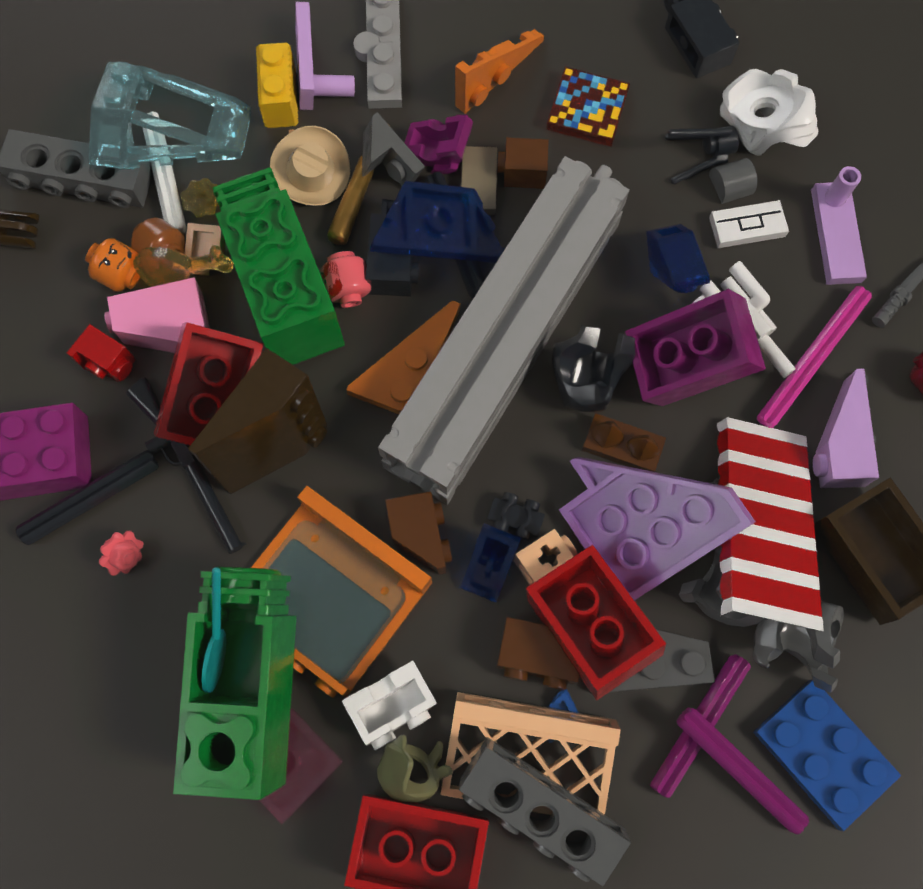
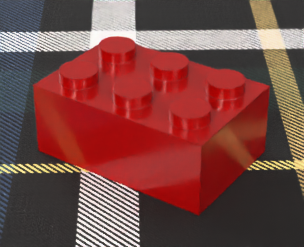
(201, 379)
(595, 621)
(415, 847)

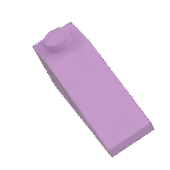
(847, 445)

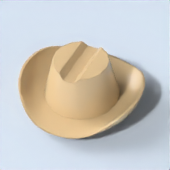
(311, 165)

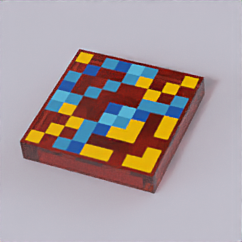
(588, 106)

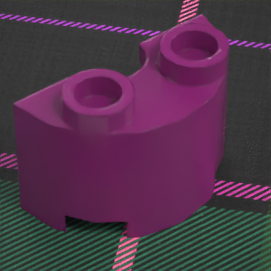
(440, 144)

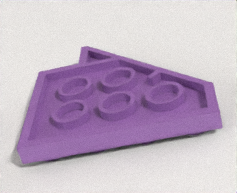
(650, 521)

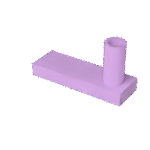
(309, 83)
(839, 228)

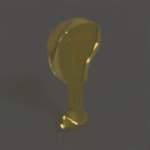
(166, 265)

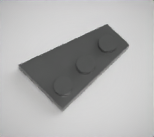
(682, 664)

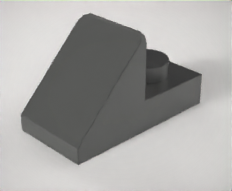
(386, 147)

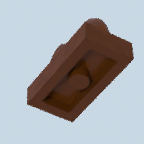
(623, 443)

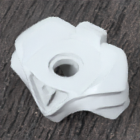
(785, 106)

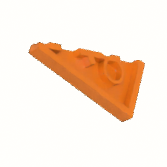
(490, 69)
(399, 372)

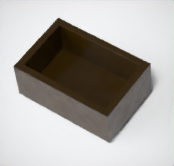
(879, 550)

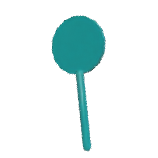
(216, 647)

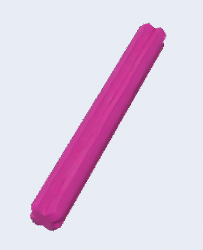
(814, 357)

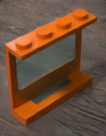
(344, 590)

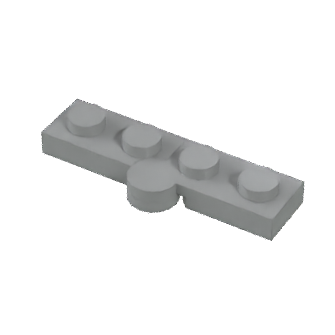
(382, 51)

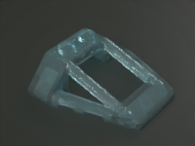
(115, 110)

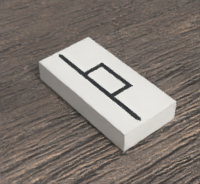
(748, 224)

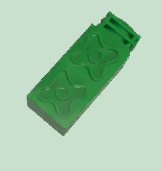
(276, 268)
(239, 733)

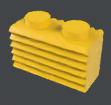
(277, 85)

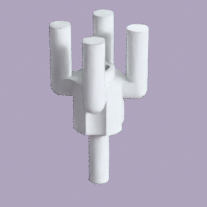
(762, 323)

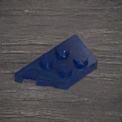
(438, 224)

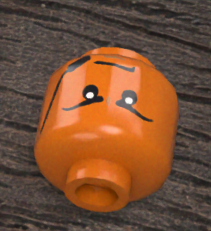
(112, 265)

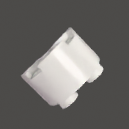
(390, 704)

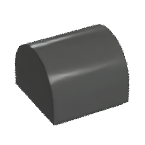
(734, 180)

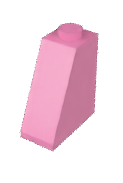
(156, 314)

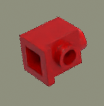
(101, 355)

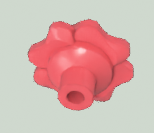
(121, 553)

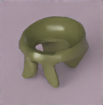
(397, 766)

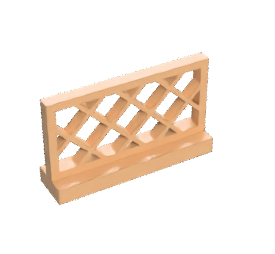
(541, 723)

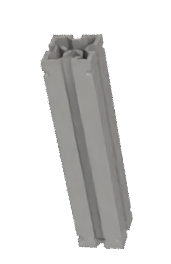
(504, 330)

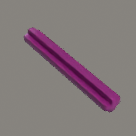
(711, 709)
(743, 770)

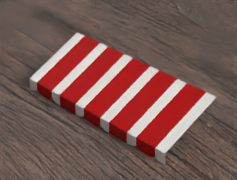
(772, 563)

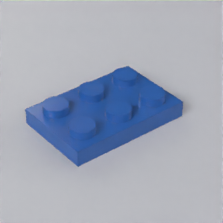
(827, 755)

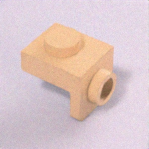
(200, 240)

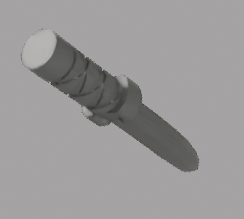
(898, 297)

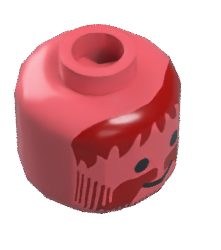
(345, 278)

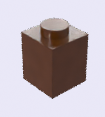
(524, 162)

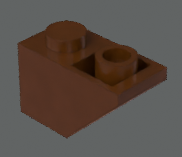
(415, 529)
(534, 651)

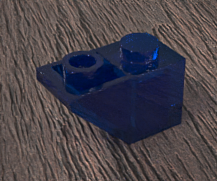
(676, 258)

